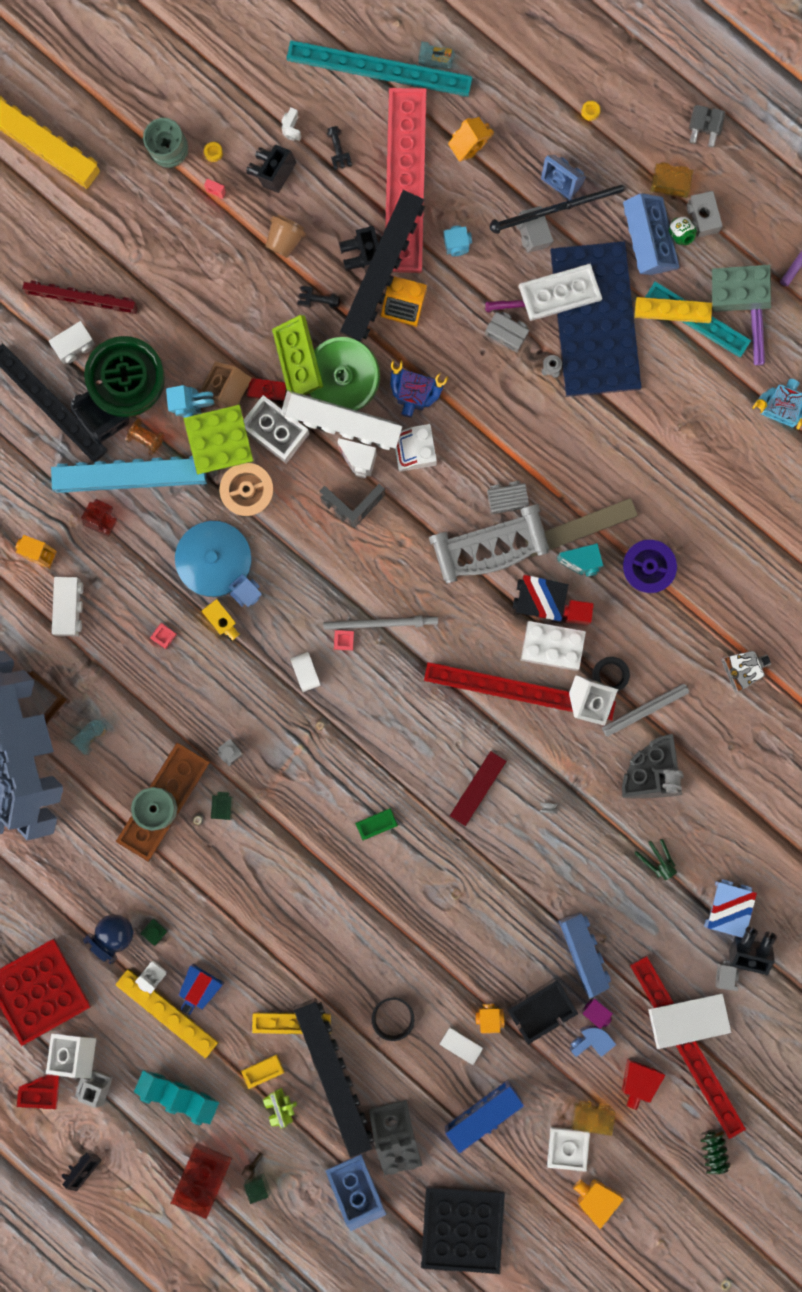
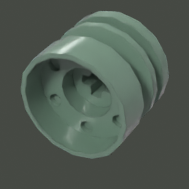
(163, 133)

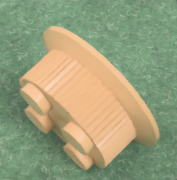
(246, 489)

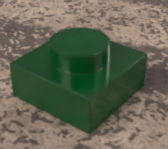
(154, 932)

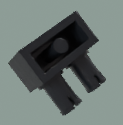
(276, 168)
(366, 243)
(753, 955)

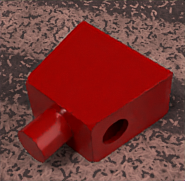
(640, 1083)

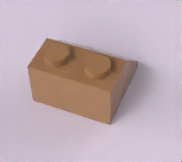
(226, 383)

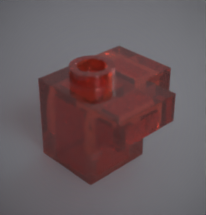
(98, 517)

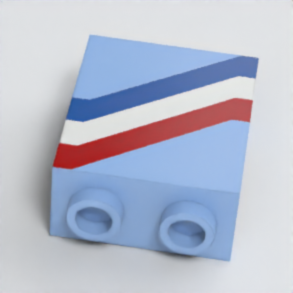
(731, 908)

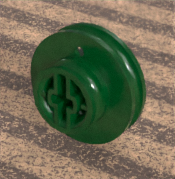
(122, 358)

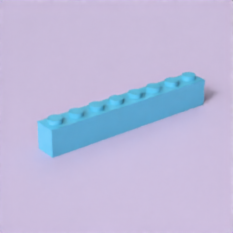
(125, 475)

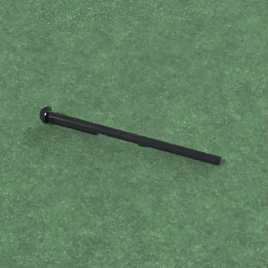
(496, 226)

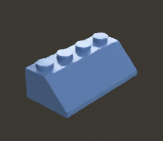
(650, 234)
(584, 954)

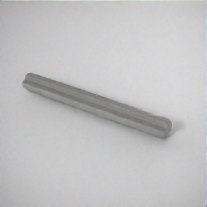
(645, 710)

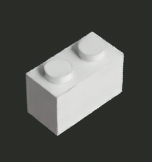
(72, 343)

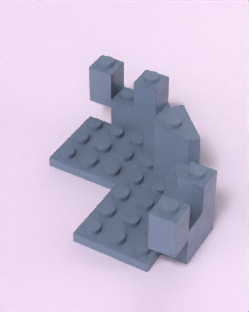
(20, 742)

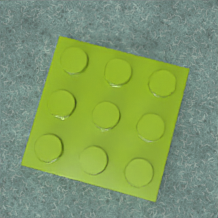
(218, 439)

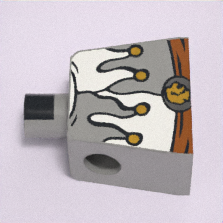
(744, 669)

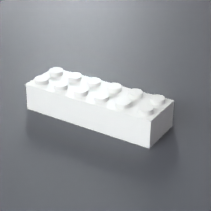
(341, 419)

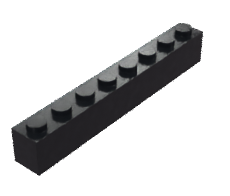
(382, 265)
(333, 1077)

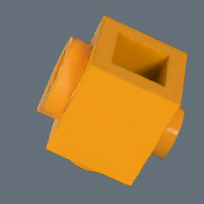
(490, 1018)

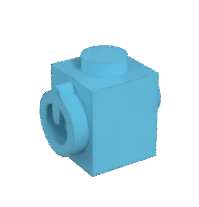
(457, 240)

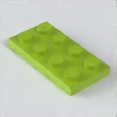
(297, 356)

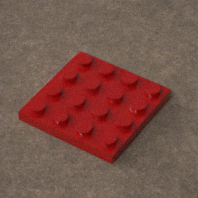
(40, 992)

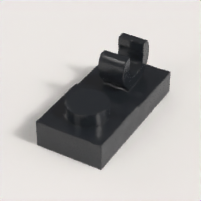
(81, 1171)

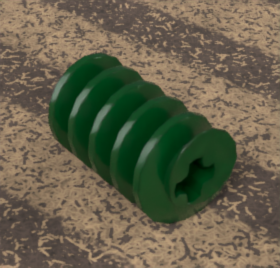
(716, 1152)

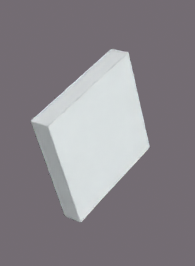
(568, 1149)

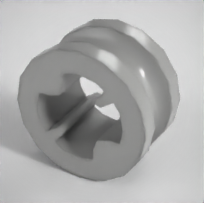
(548, 808)

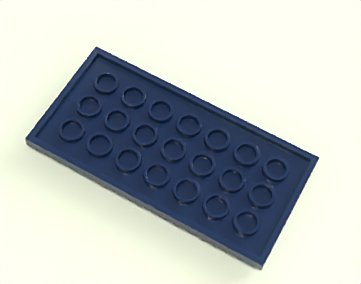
(599, 337)

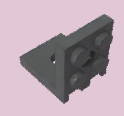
(344, 513)
(395, 1143)

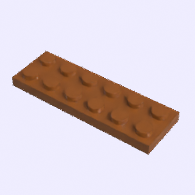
(178, 776)

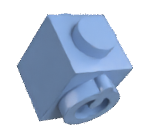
(245, 591)

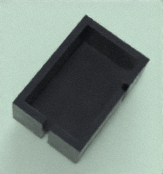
(540, 1009)

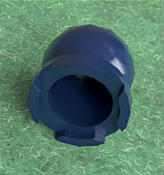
(111, 936)

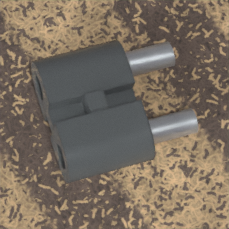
(706, 121)

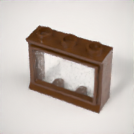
(43, 700)

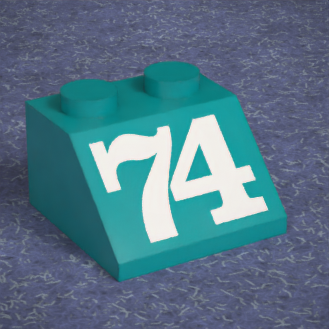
(582, 560)

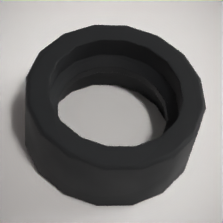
(616, 661)

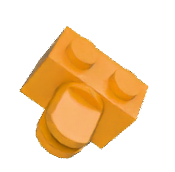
(470, 138)

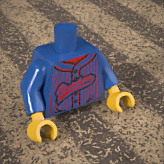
(414, 389)

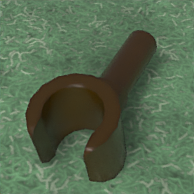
(251, 1167)

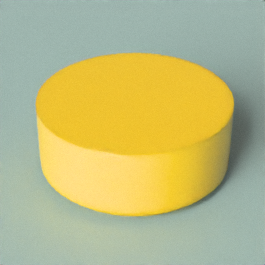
(590, 110)
(213, 151)

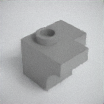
(94, 1090)

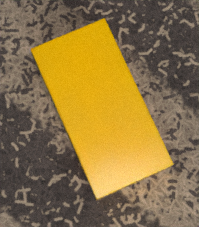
(262, 1071)

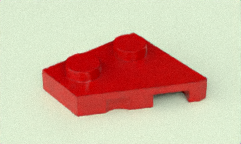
(39, 1093)

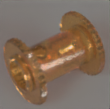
(144, 437)

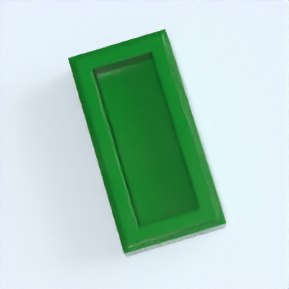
(376, 824)

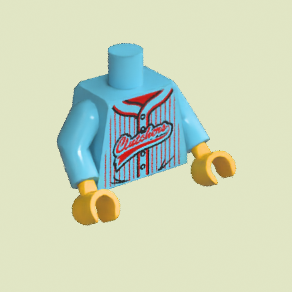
(782, 404)

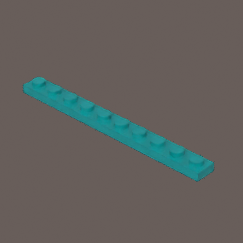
(379, 68)

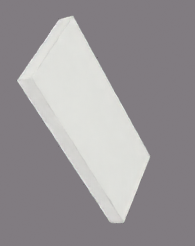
(560, 292)
(689, 1021)

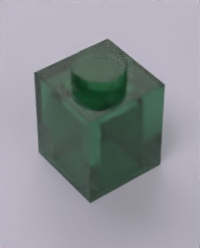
(222, 806)
(257, 1188)

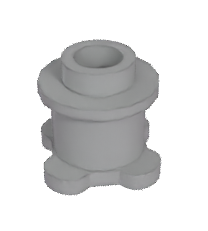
(553, 371)
(672, 780)

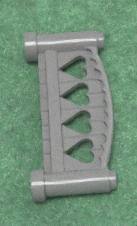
(528, 526)

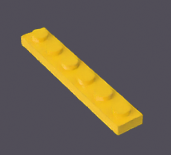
(168, 1015)

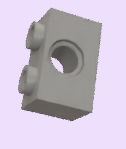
(704, 203)

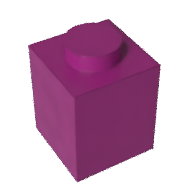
(597, 1013)

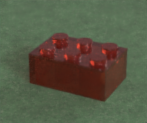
(201, 1181)

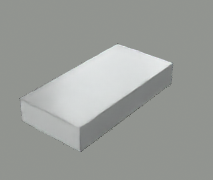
(461, 1046)

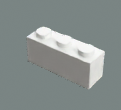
(67, 606)

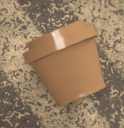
(284, 235)

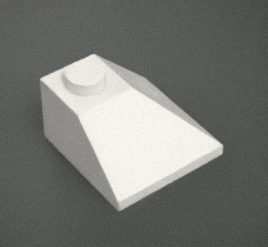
(591, 700)

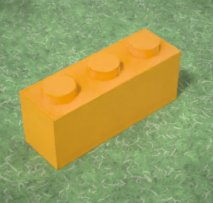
(35, 551)

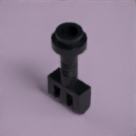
(334, 133)
(334, 300)

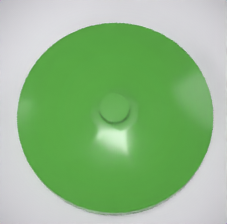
(347, 373)

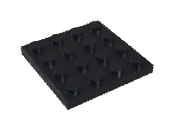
(462, 1230)

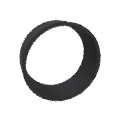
(392, 1037)

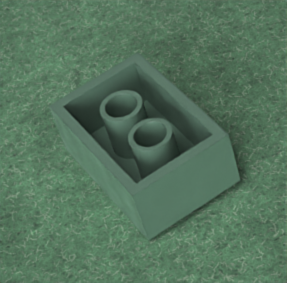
(741, 288)

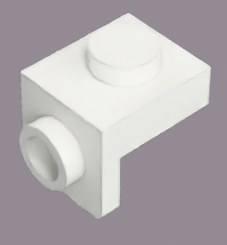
(289, 121)
(151, 977)

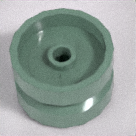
(142, 808)

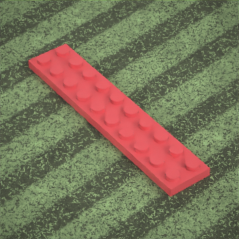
(406, 163)

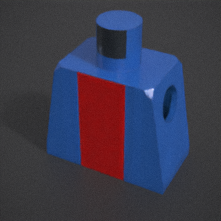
(198, 988)

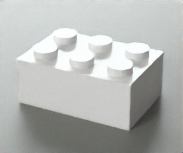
(273, 431)
(553, 646)

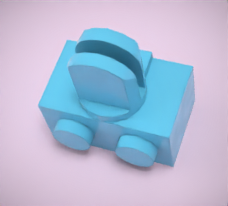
(186, 400)

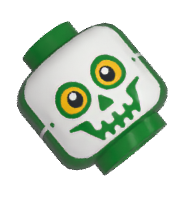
(682, 231)

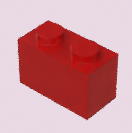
(578, 613)

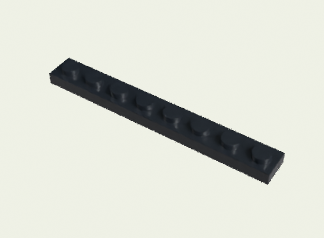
(50, 404)

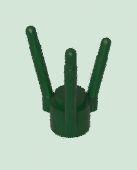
(666, 868)

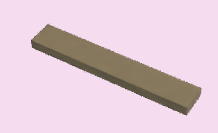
(589, 524)

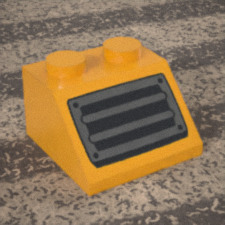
(404, 301)

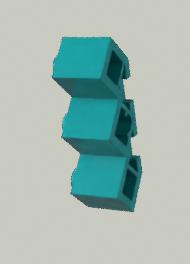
(176, 1097)

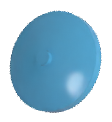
(212, 558)

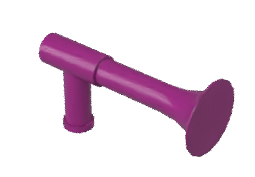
(497, 305)

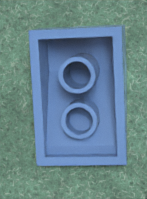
(562, 176)
(355, 1193)

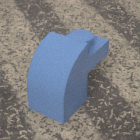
(592, 1036)

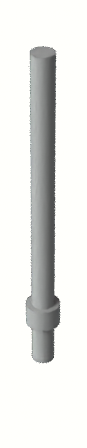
(418, 621)

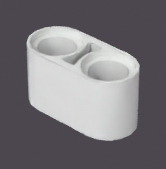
(305, 671)

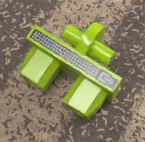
(282, 1106)

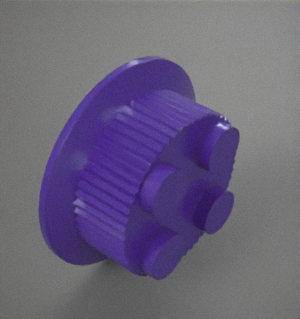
(649, 566)

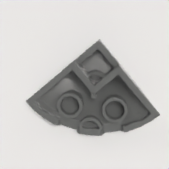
(646, 769)

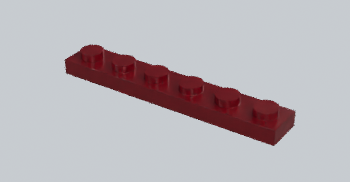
(72, 295)

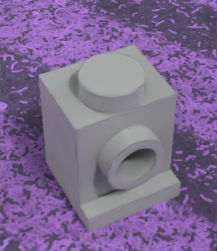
(229, 752)
(726, 976)

